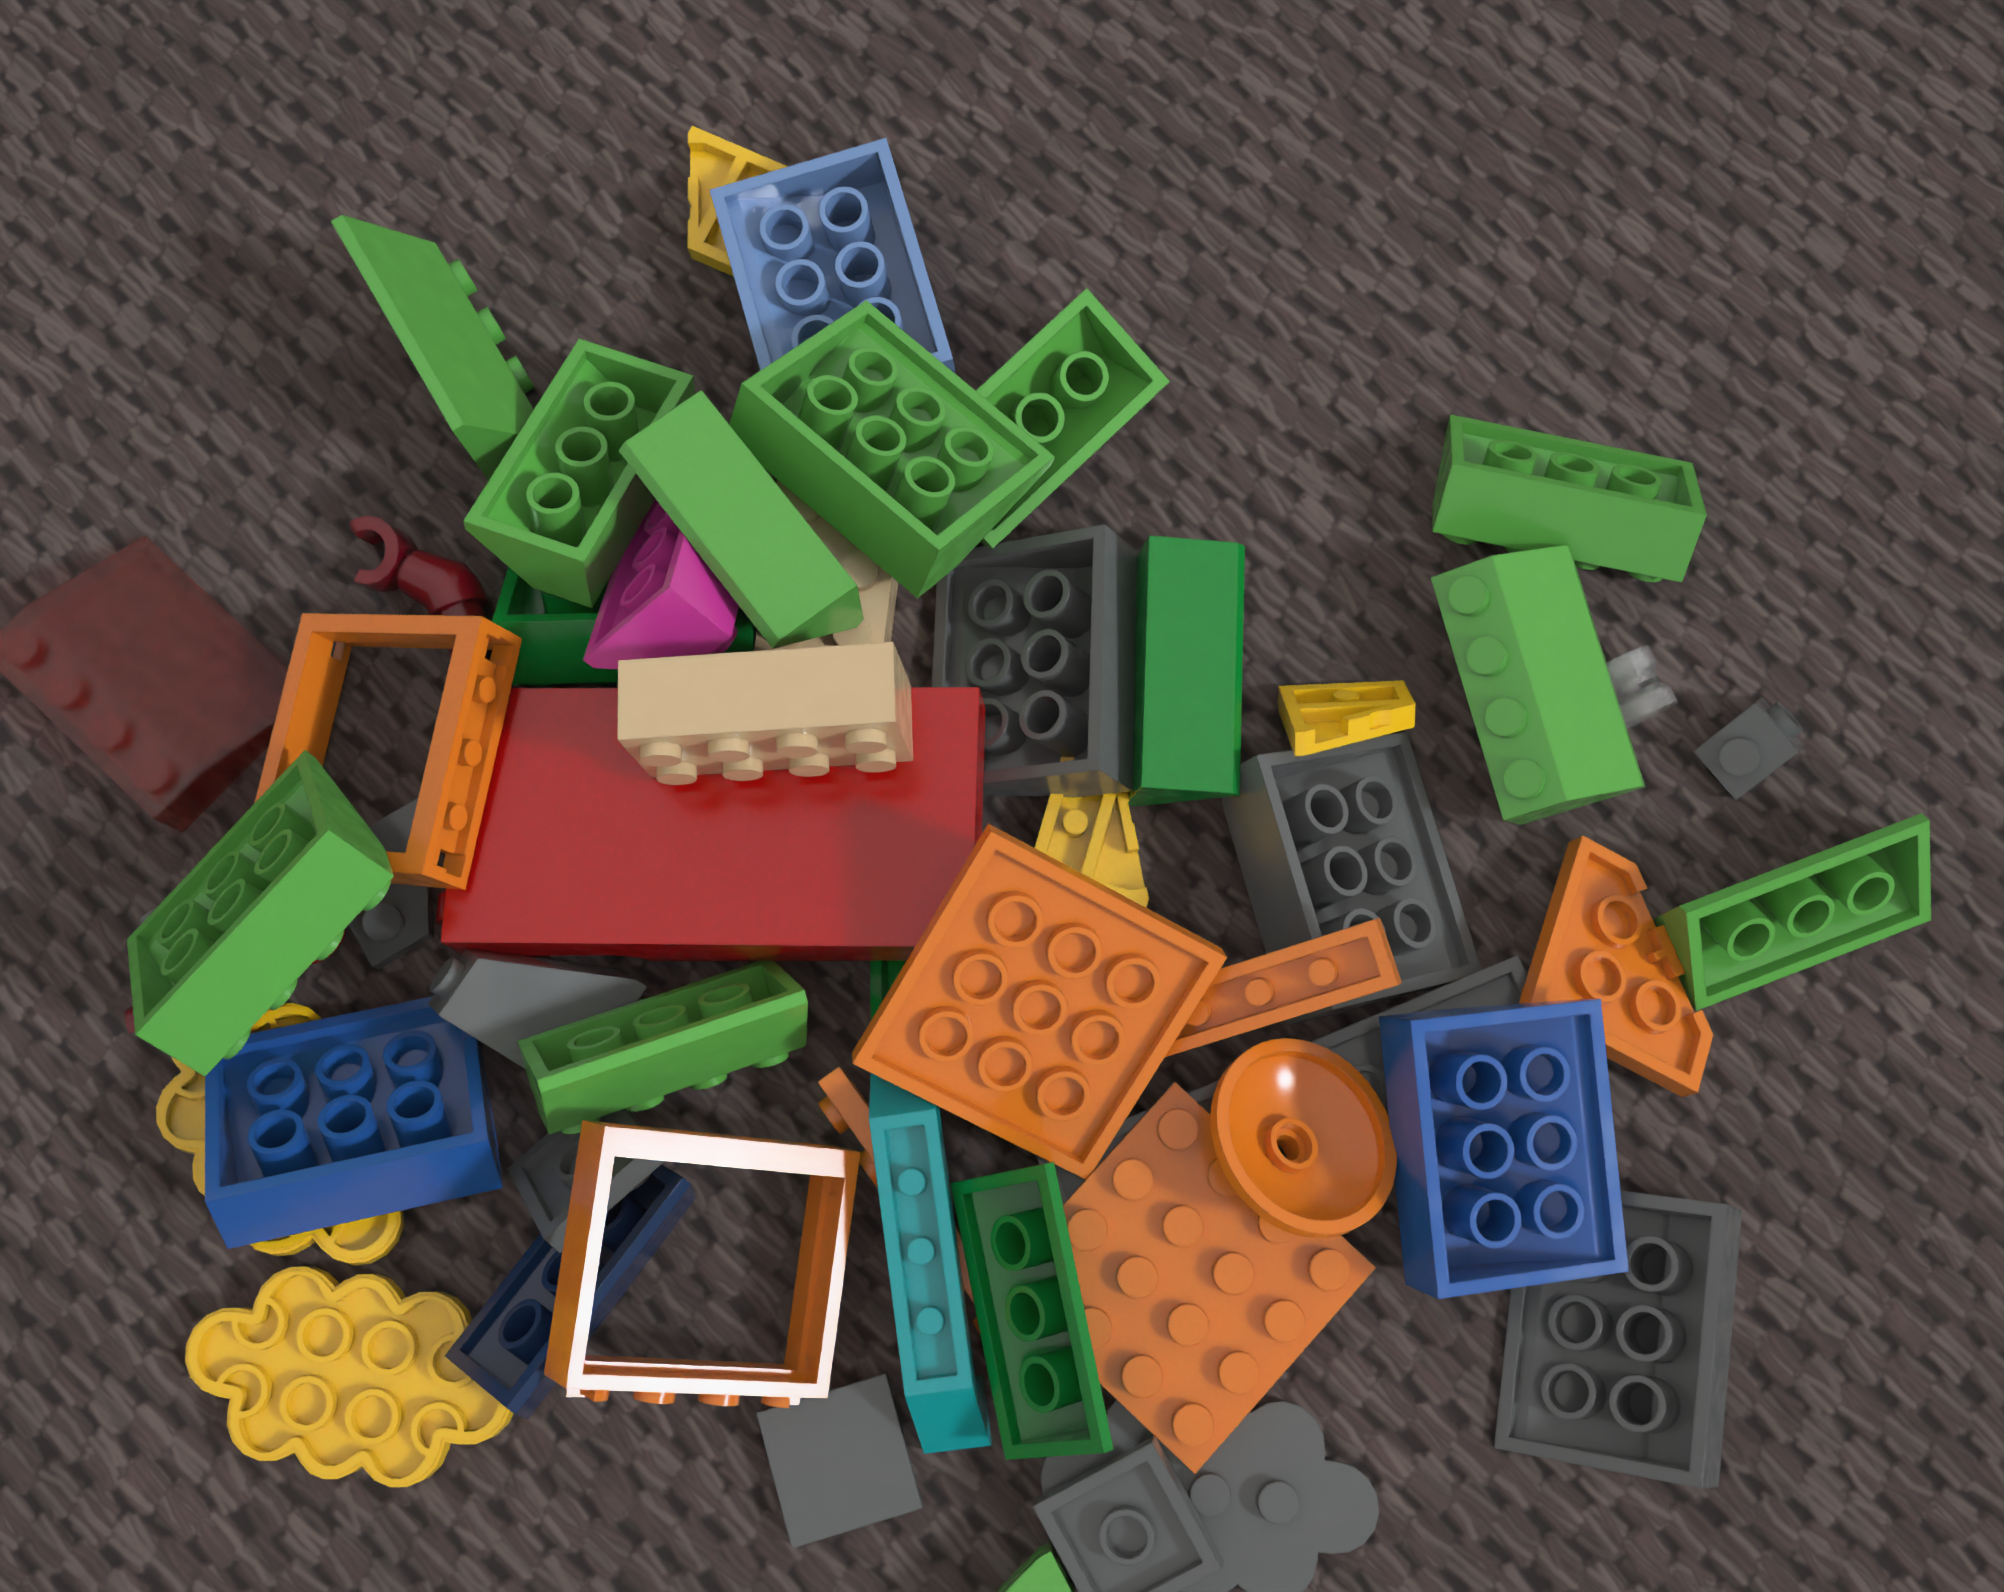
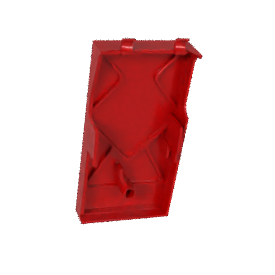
(774, 868)

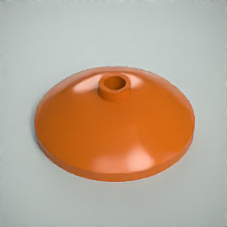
(1324, 1120)

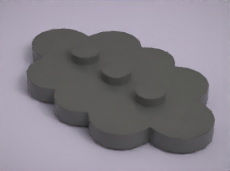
(1260, 1495)

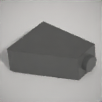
(520, 996)

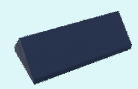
(510, 1334)

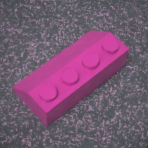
(661, 601)

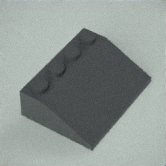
(1053, 650)
(1347, 843)
(1633, 1361)

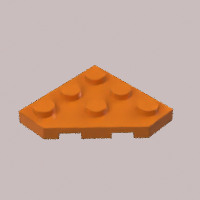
(1607, 948)

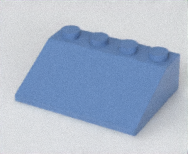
(820, 244)

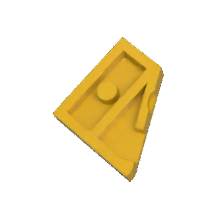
(712, 165)
(1343, 713)
(1095, 839)

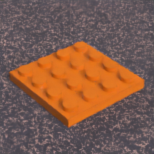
(1037, 1003)
(1189, 1287)

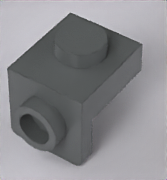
(1751, 746)

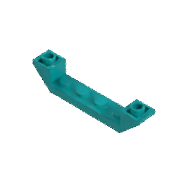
(925, 1271)

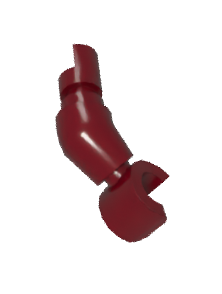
(427, 578)

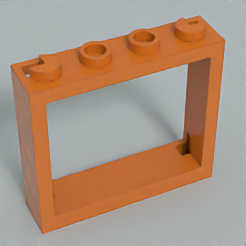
(463, 736)
(816, 1288)

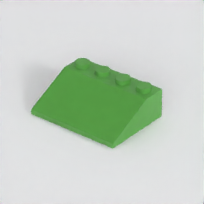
(444, 336)
(887, 445)
(253, 917)

